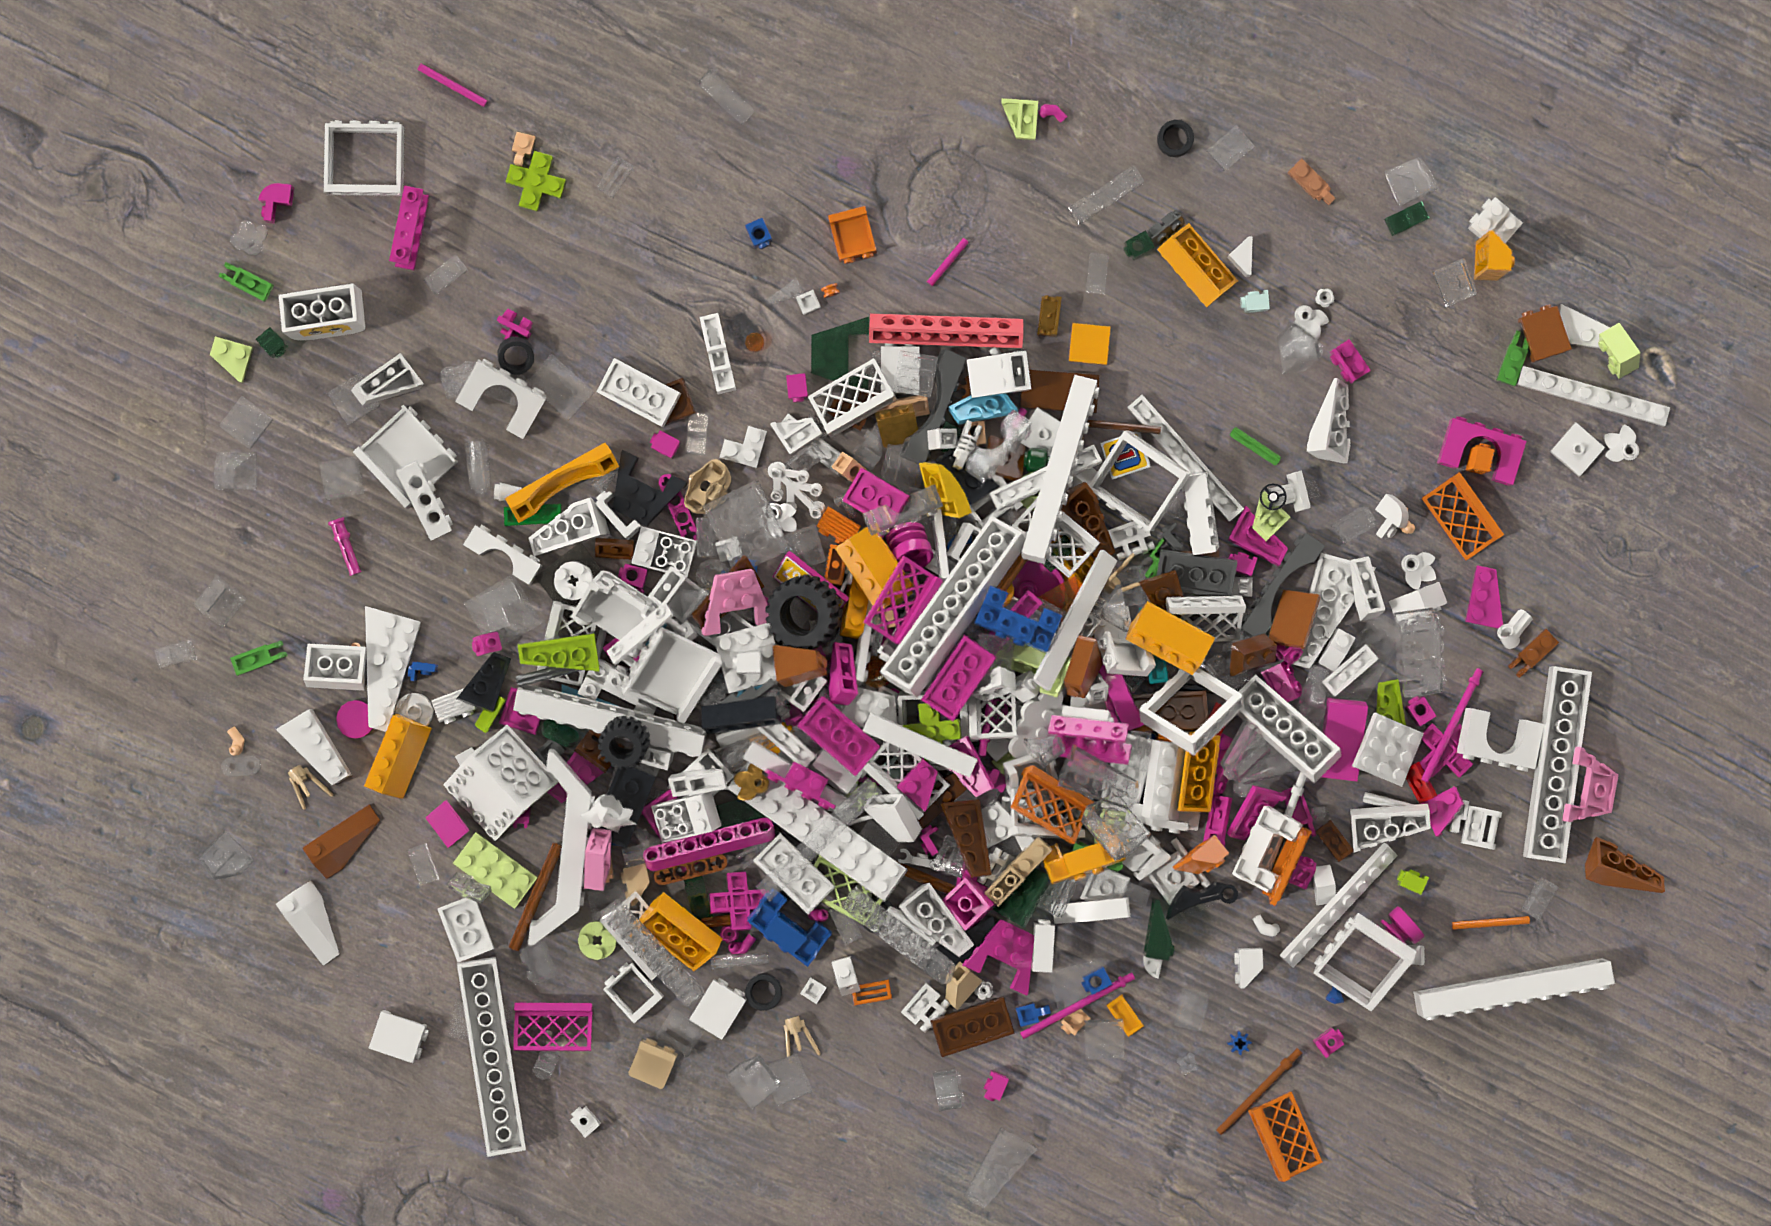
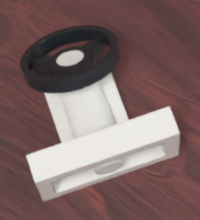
(1293, 492)

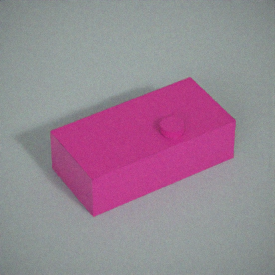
(1345, 727)

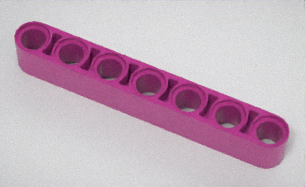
(700, 841)

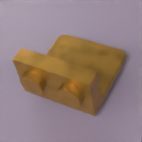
(896, 424)

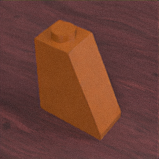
(797, 665)
(1083, 667)

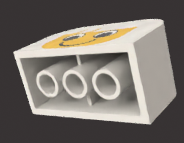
(322, 312)

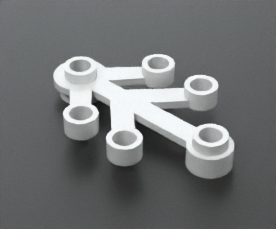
(779, 473)

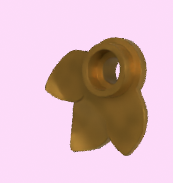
(748, 782)

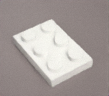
(465, 929)

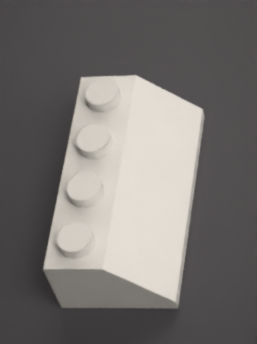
(1163, 781)

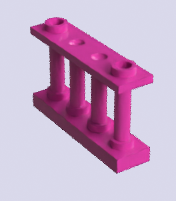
(409, 228)
(1106, 751)

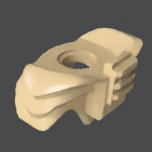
(719, 479)

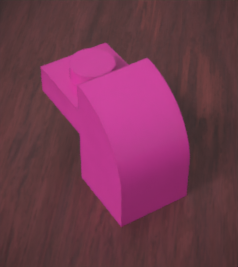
(275, 195)

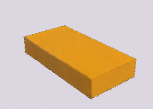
(1121, 1010)

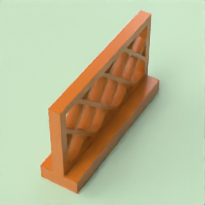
(1475, 504)
(1049, 784)
(1286, 864)
(1270, 1144)

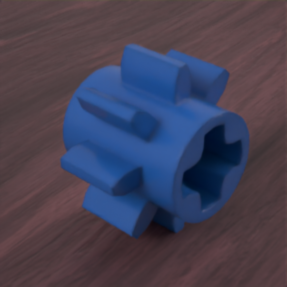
(1235, 1039)

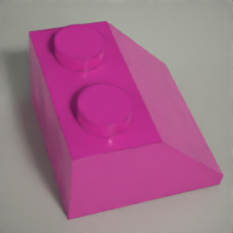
(968, 903)

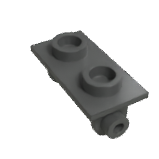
(1172, 223)

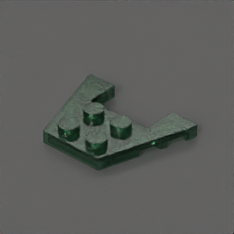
(831, 351)

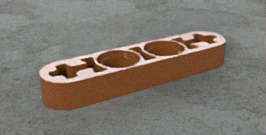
(691, 872)

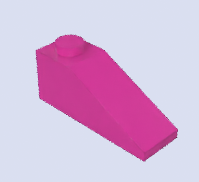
(842, 675)

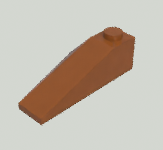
(1084, 509)
(336, 846)
(1613, 868)

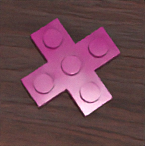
(1450, 757)
(737, 901)

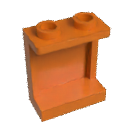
(852, 234)

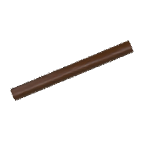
(1124, 426)

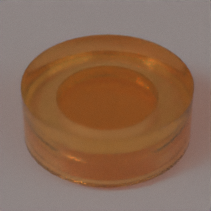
(754, 342)

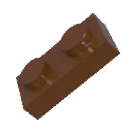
(614, 548)
(1334, 840)

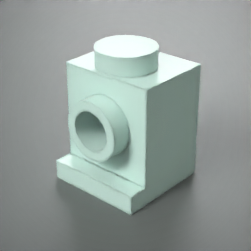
(1255, 302)

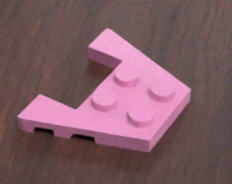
(732, 593)
(1597, 791)

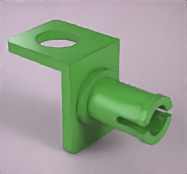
(1153, 568)

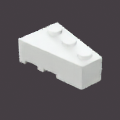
(388, 381)

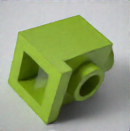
(1412, 881)

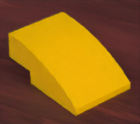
(950, 492)

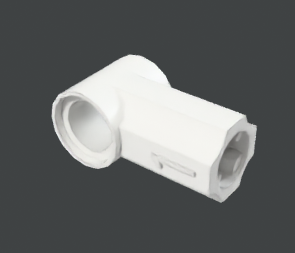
(1510, 632)

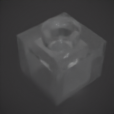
(1241, 789)

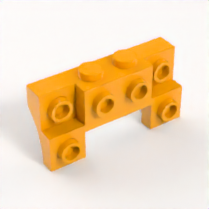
(1077, 863)

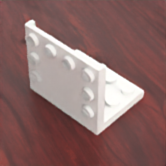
(500, 782)

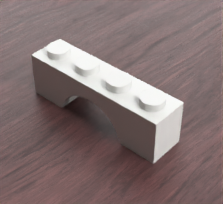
(523, 567)

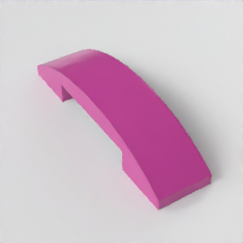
(1122, 699)

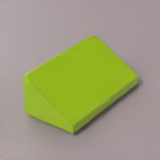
(487, 718)

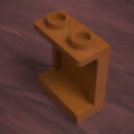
(1544, 333)

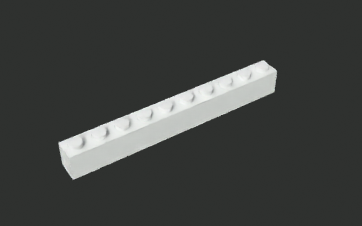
(1059, 469)
(595, 716)

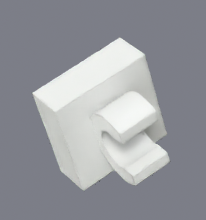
(1242, 586)

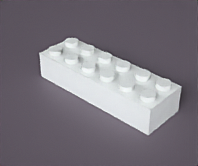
(1287, 730)

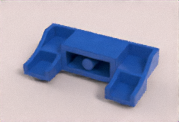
(1016, 626)
(786, 933)

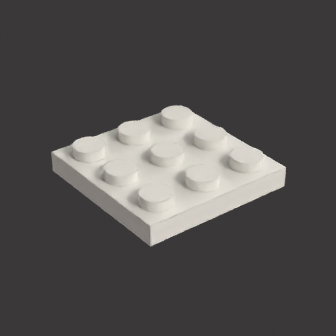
(749, 640)
(1387, 749)

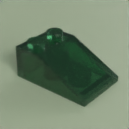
(1158, 939)

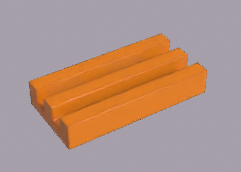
(870, 1000)

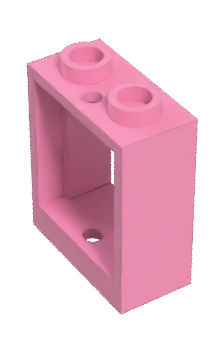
(597, 859)

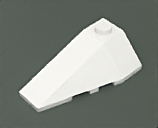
(1329, 432)
(576, 524)
(932, 916)
(308, 917)

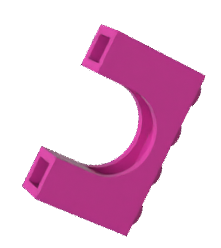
(1508, 448)

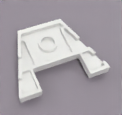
(875, 703)
(996, 825)

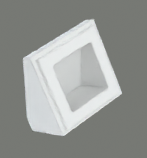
(1419, 957)

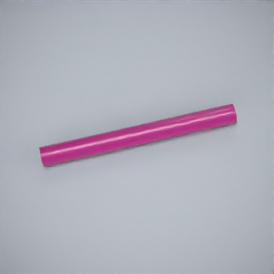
(451, 84)

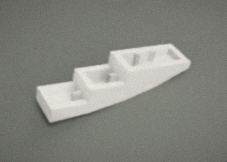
(717, 353)
(1094, 910)

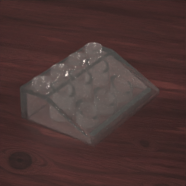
(747, 525)

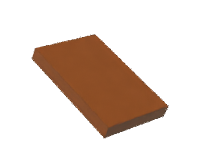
(1294, 618)

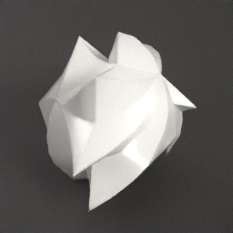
(608, 813)

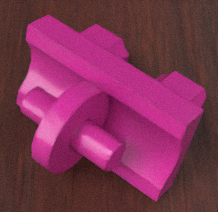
(507, 320)

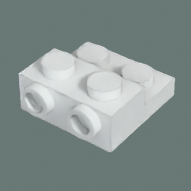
(1495, 218)

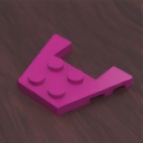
(1009, 946)

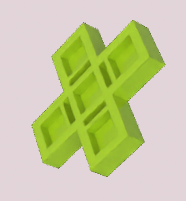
(535, 181)
(933, 727)

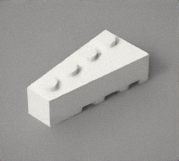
(1385, 824)

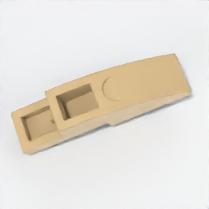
(1017, 871)

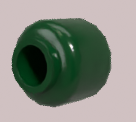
(1036, 459)

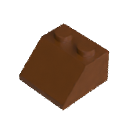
(1252, 654)

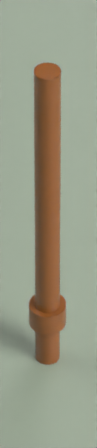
(1285, 1065)

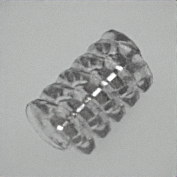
(714, 693)

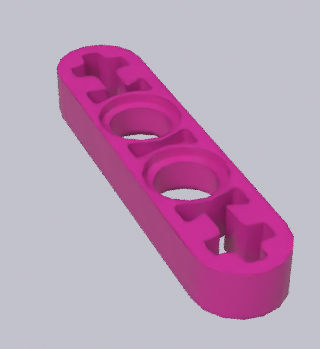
(675, 510)

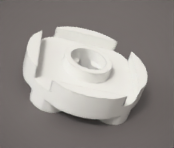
(563, 576)

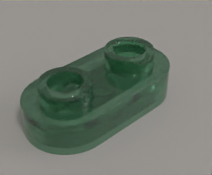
(560, 733)

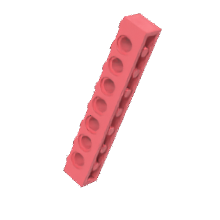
(946, 330)

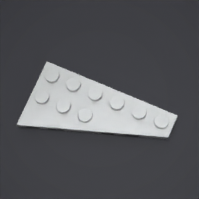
(1335, 587)
(388, 654)

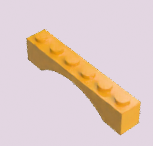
(589, 465)

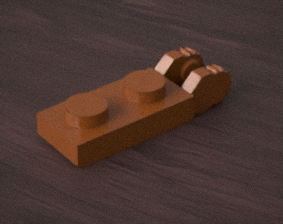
(1534, 651)

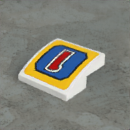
(1129, 461)

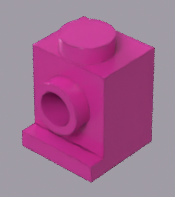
(1244, 565)
(1322, 1041)
(995, 1086)

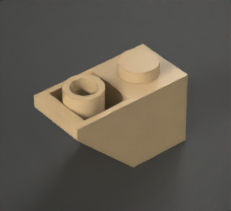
(636, 879)
(961, 986)

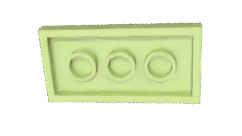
(495, 868)

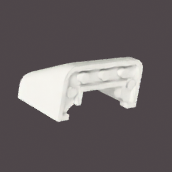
(613, 607)

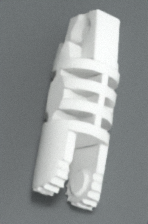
(965, 445)

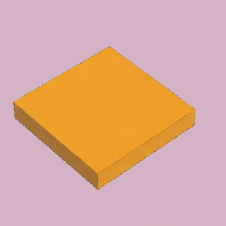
(1089, 344)

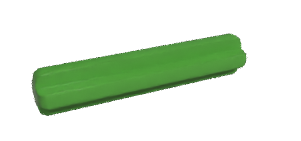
(1255, 446)

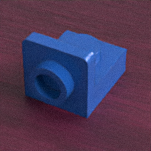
(425, 669)

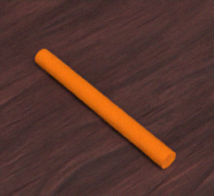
(1491, 922)

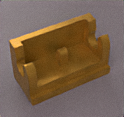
(1049, 316)

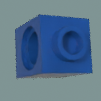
(754, 226)
(1105, 980)

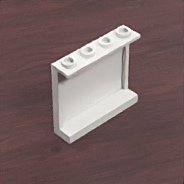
(400, 444)
(672, 673)

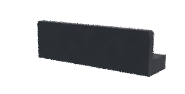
(740, 715)

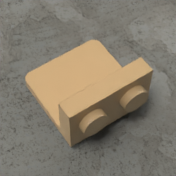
(653, 1063)

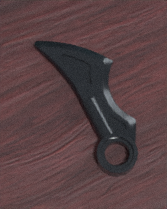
(1189, 897)

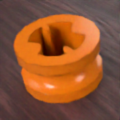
(830, 290)

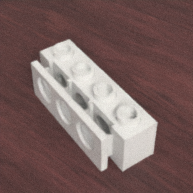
(433, 528)

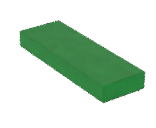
(543, 516)

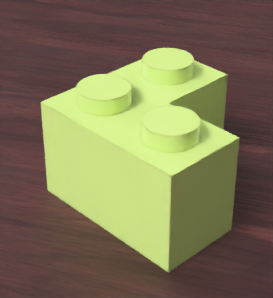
(1622, 352)

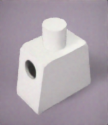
(845, 975)

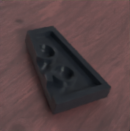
(486, 683)

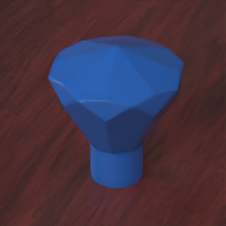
(1335, 996)

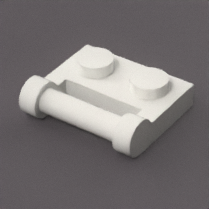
(1475, 826)

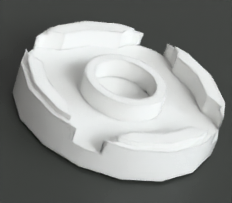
(415, 707)

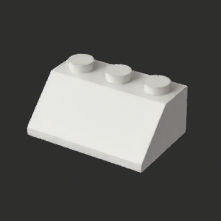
(335, 667)

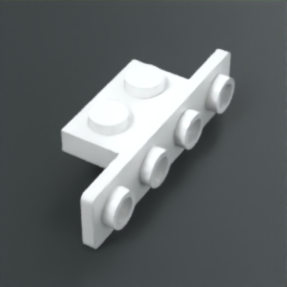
(1186, 820)

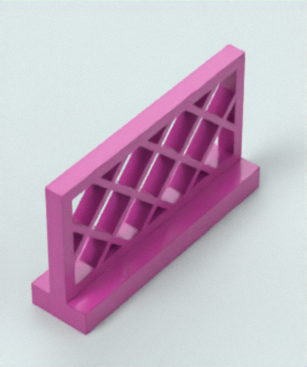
(917, 606)
(553, 1010)

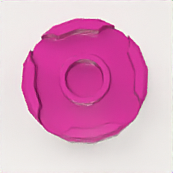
(353, 719)

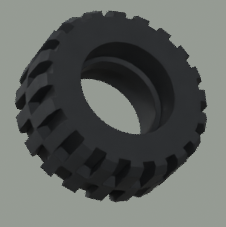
(823, 599)

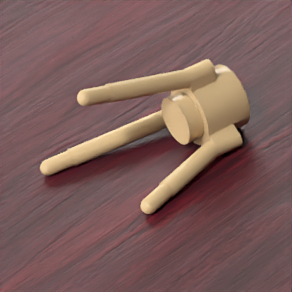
(1113, 580)
(298, 776)
(794, 1026)

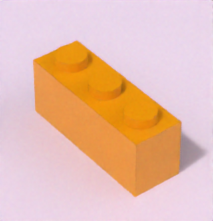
(854, 611)

